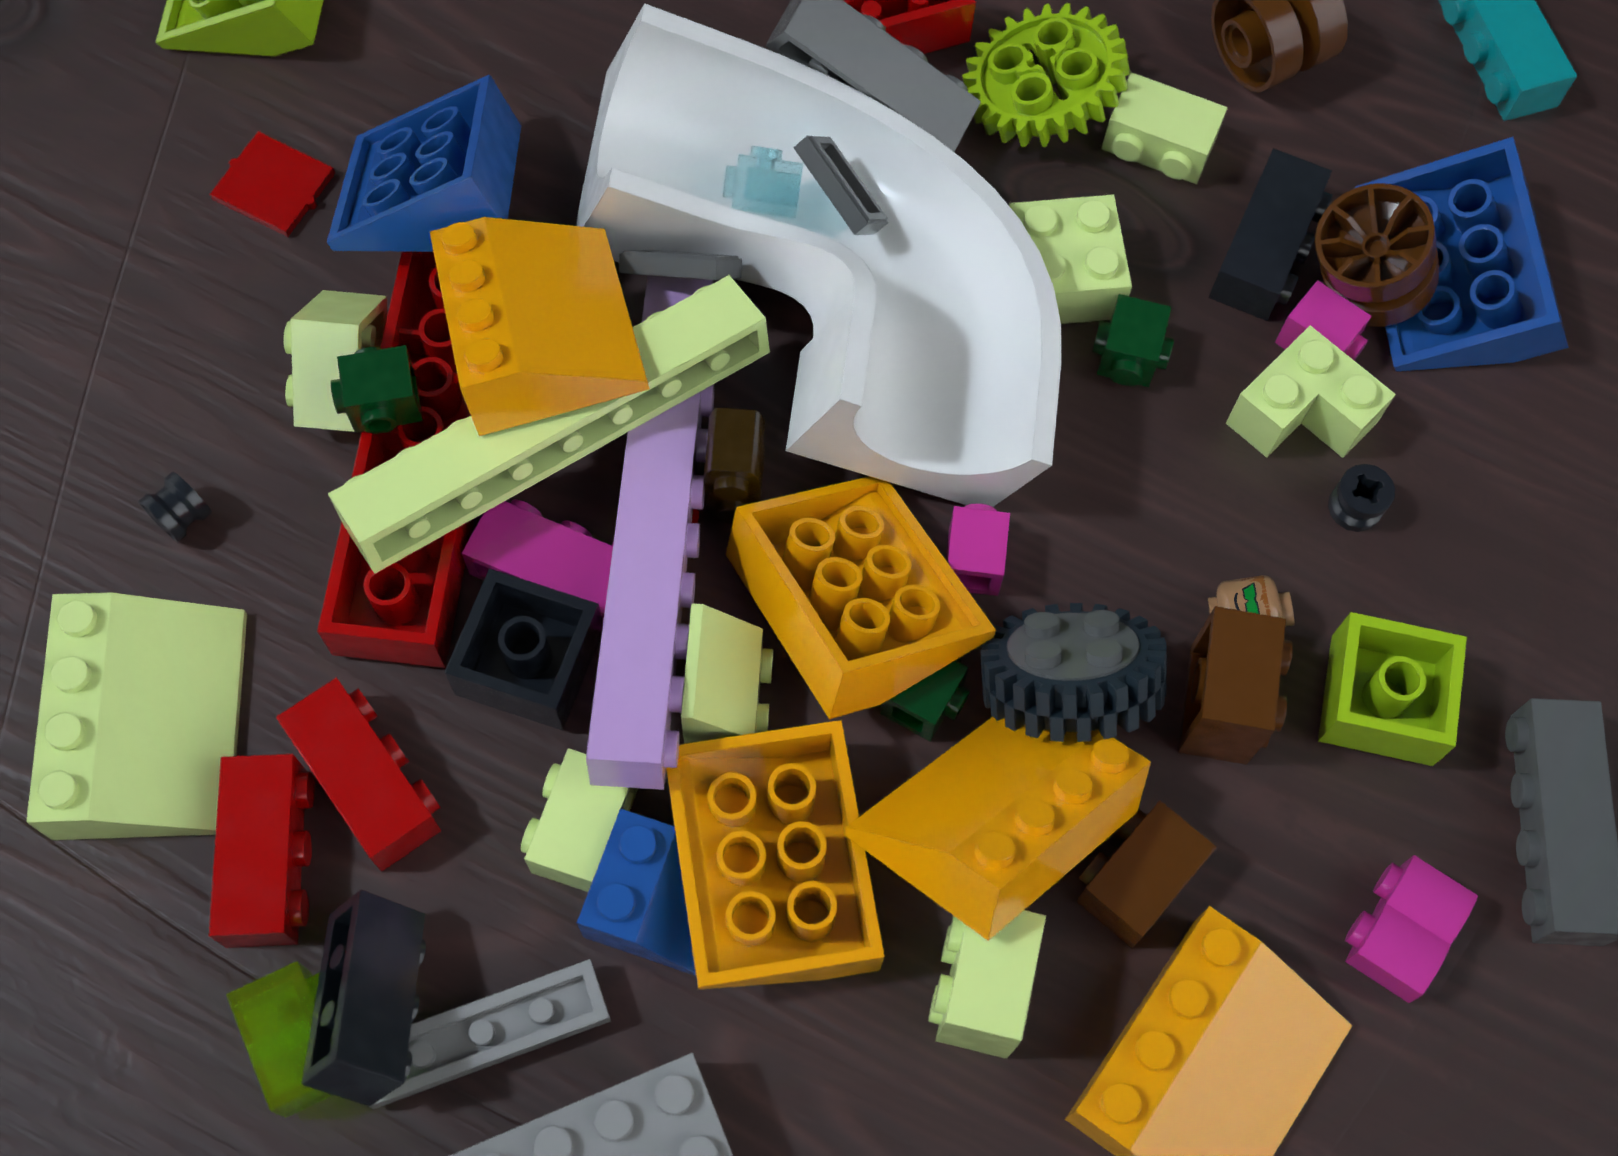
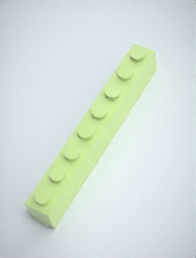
(464, 474)

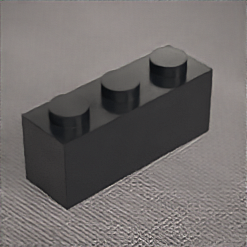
(1273, 235)
(365, 999)

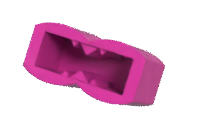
(1409, 928)

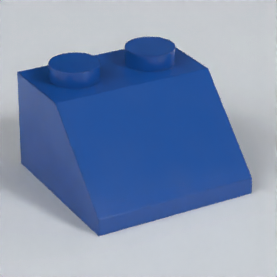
(640, 895)

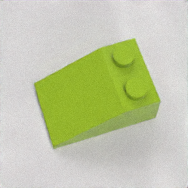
(239, 26)

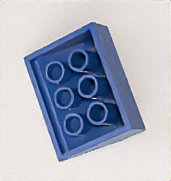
(428, 172)
(1493, 272)

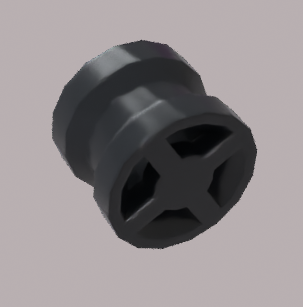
(175, 506)
(1354, 510)

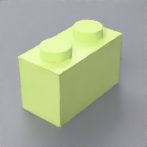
(1163, 128)
(574, 824)

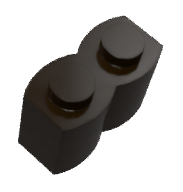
(733, 461)

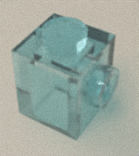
(764, 183)

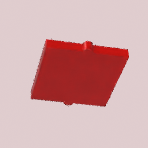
(272, 184)

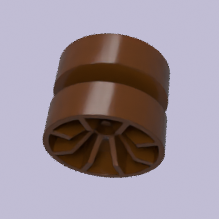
(1276, 38)
(1379, 251)

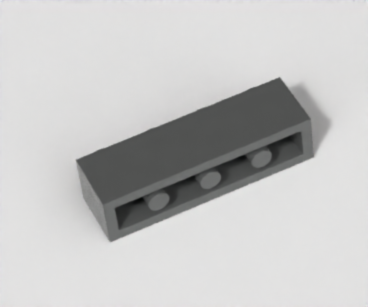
(867, 58)
(1565, 821)

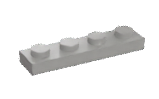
(502, 1027)

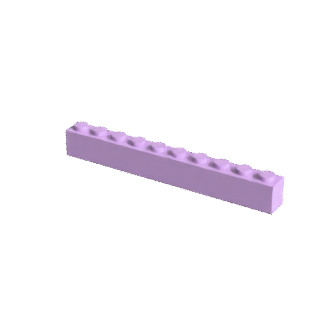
(650, 585)

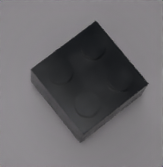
(525, 649)

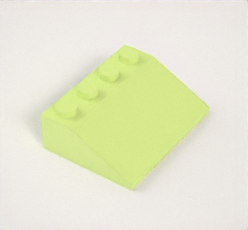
(135, 716)

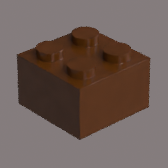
(1234, 685)

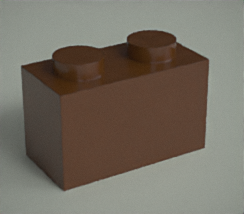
(1144, 873)

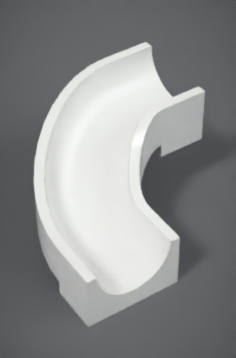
(927, 337)

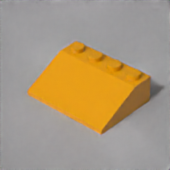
(534, 319)
(854, 591)
(1002, 818)
(768, 859)
(1212, 1053)

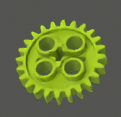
(1073, 52)

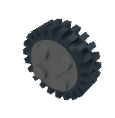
(1074, 671)

